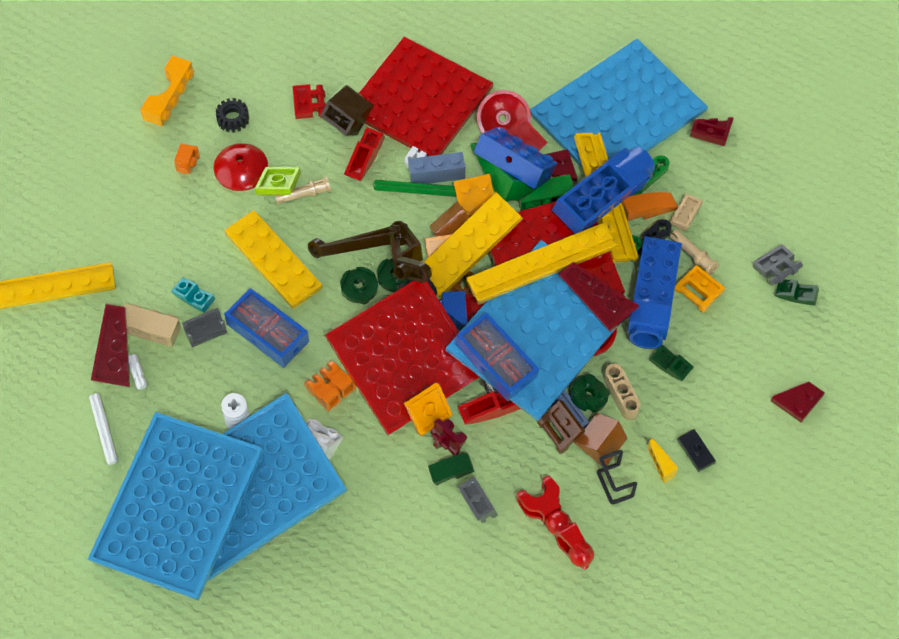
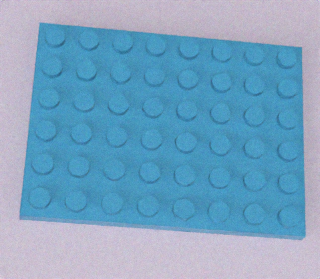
(625, 99)
(551, 330)
(288, 482)
(176, 505)

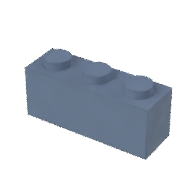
(437, 168)

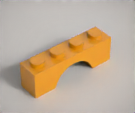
(159, 107)

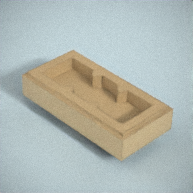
(686, 212)

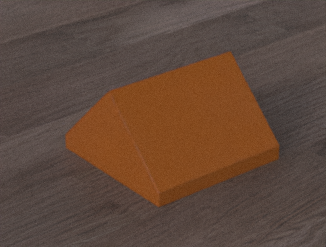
(450, 220)
(601, 437)

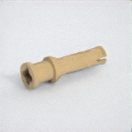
(311, 188)
(700, 257)

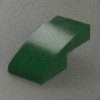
(797, 293)
(671, 364)
(451, 467)

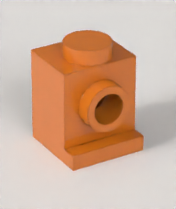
(186, 158)

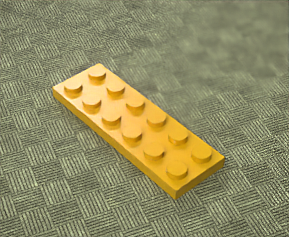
(471, 242)
(273, 259)

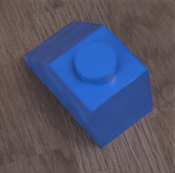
(455, 306)

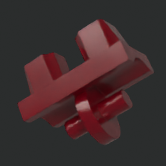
(446, 438)

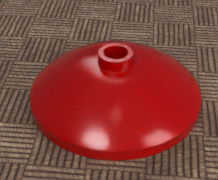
(501, 103)
(240, 174)

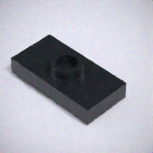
(696, 450)

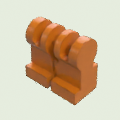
(338, 386)

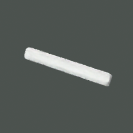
(103, 429)

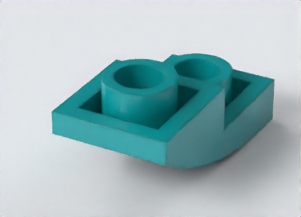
(193, 295)

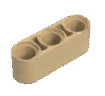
(618, 383)

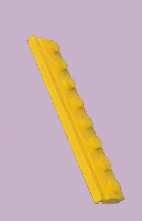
(592, 156)
(540, 263)
(56, 285)

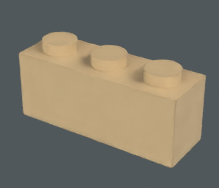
(152, 325)

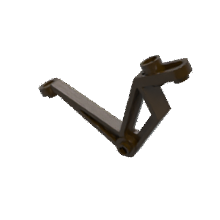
(406, 264)

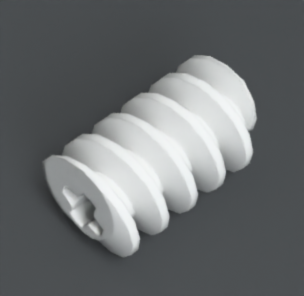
(234, 409)

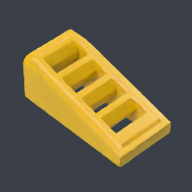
(663, 463)

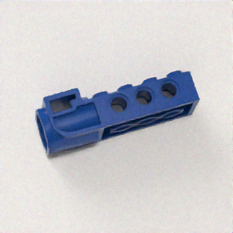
(605, 189)
(654, 292)

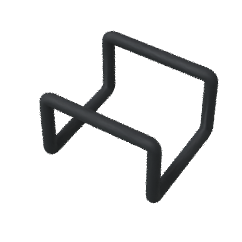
(605, 469)

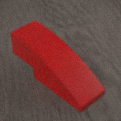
(364, 154)
(486, 408)

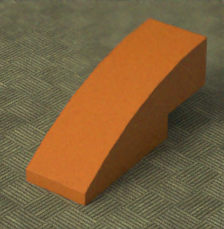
(648, 205)

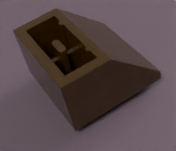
(347, 111)

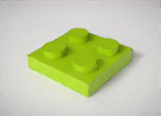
(278, 181)

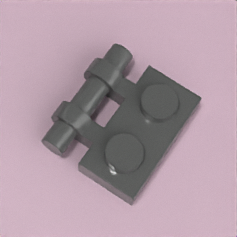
(773, 261)

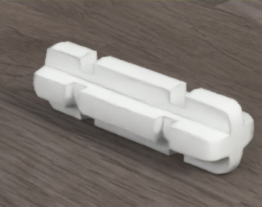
(137, 372)

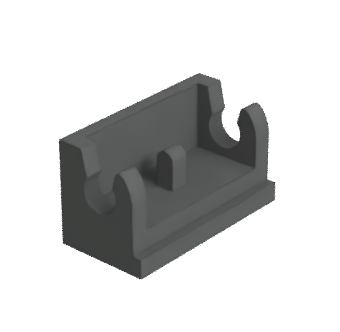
(204, 327)
(477, 500)

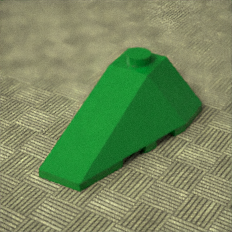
(503, 183)

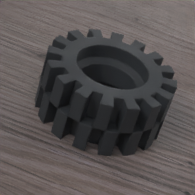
(235, 123)

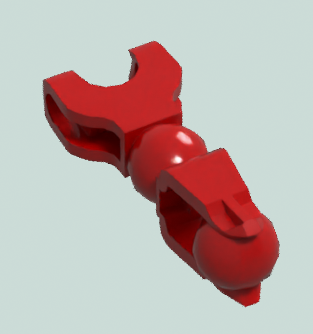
(557, 522)

